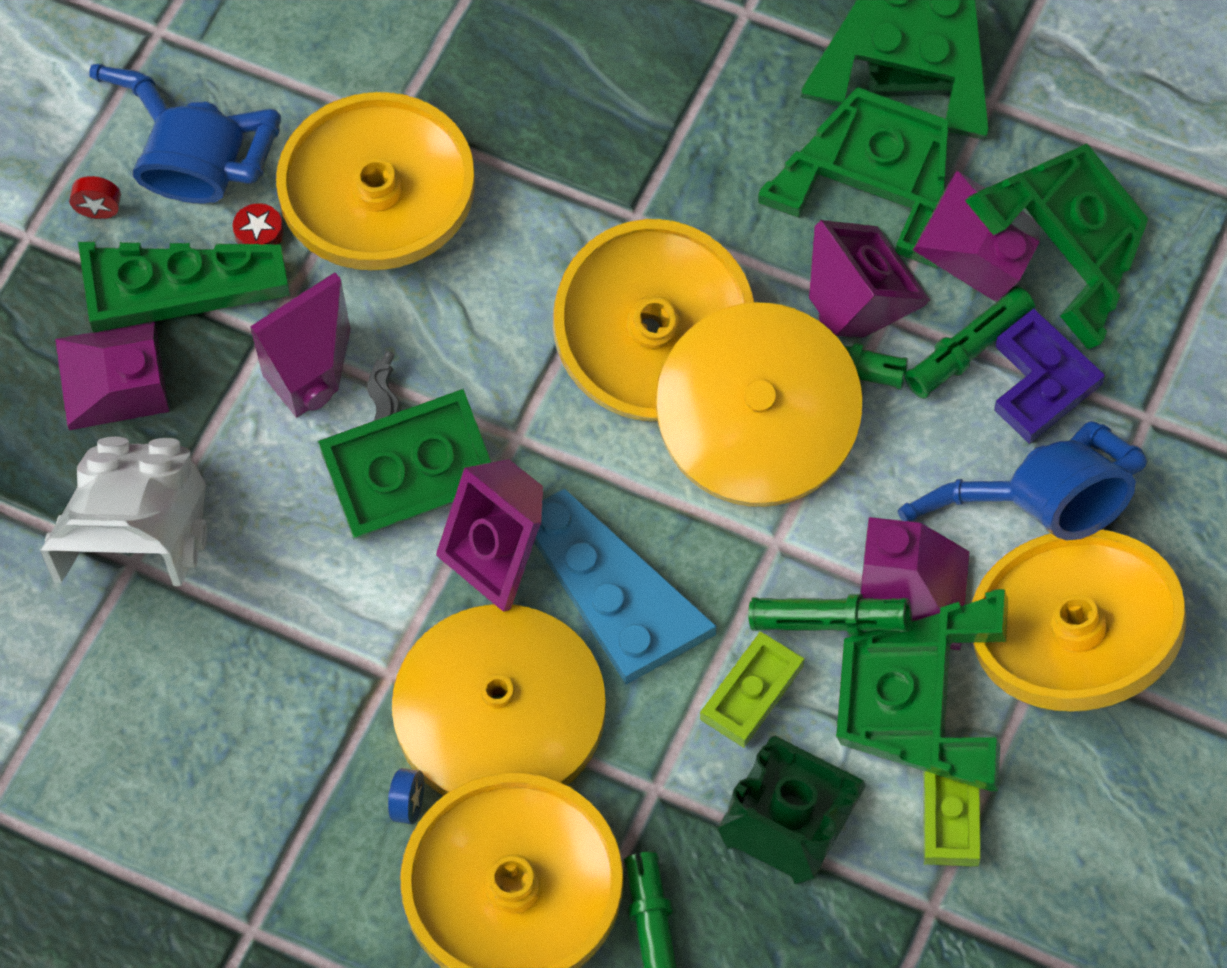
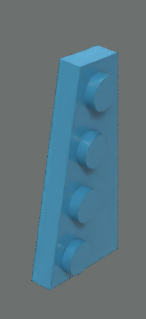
(618, 595)

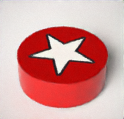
(95, 197)
(258, 225)

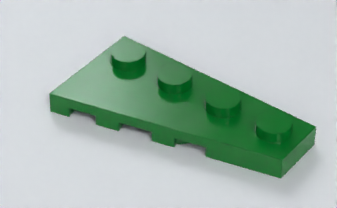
(156, 284)

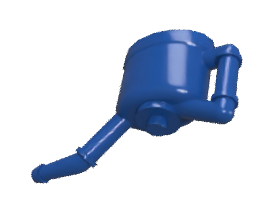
(194, 145)
(1057, 484)

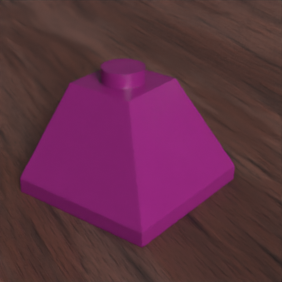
(968, 250)
(859, 280)
(305, 346)
(111, 375)
(492, 529)
(914, 564)

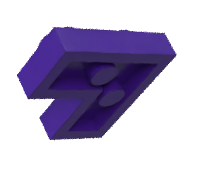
(1055, 376)

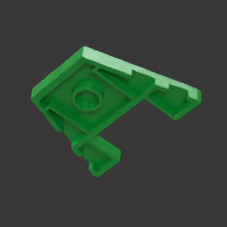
(915, 37)
(876, 149)
(1084, 217)
(898, 693)

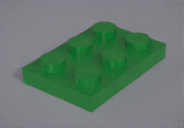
(403, 462)

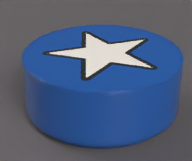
(406, 796)

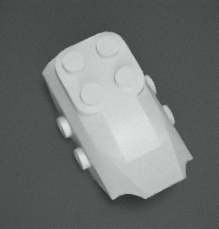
(132, 503)

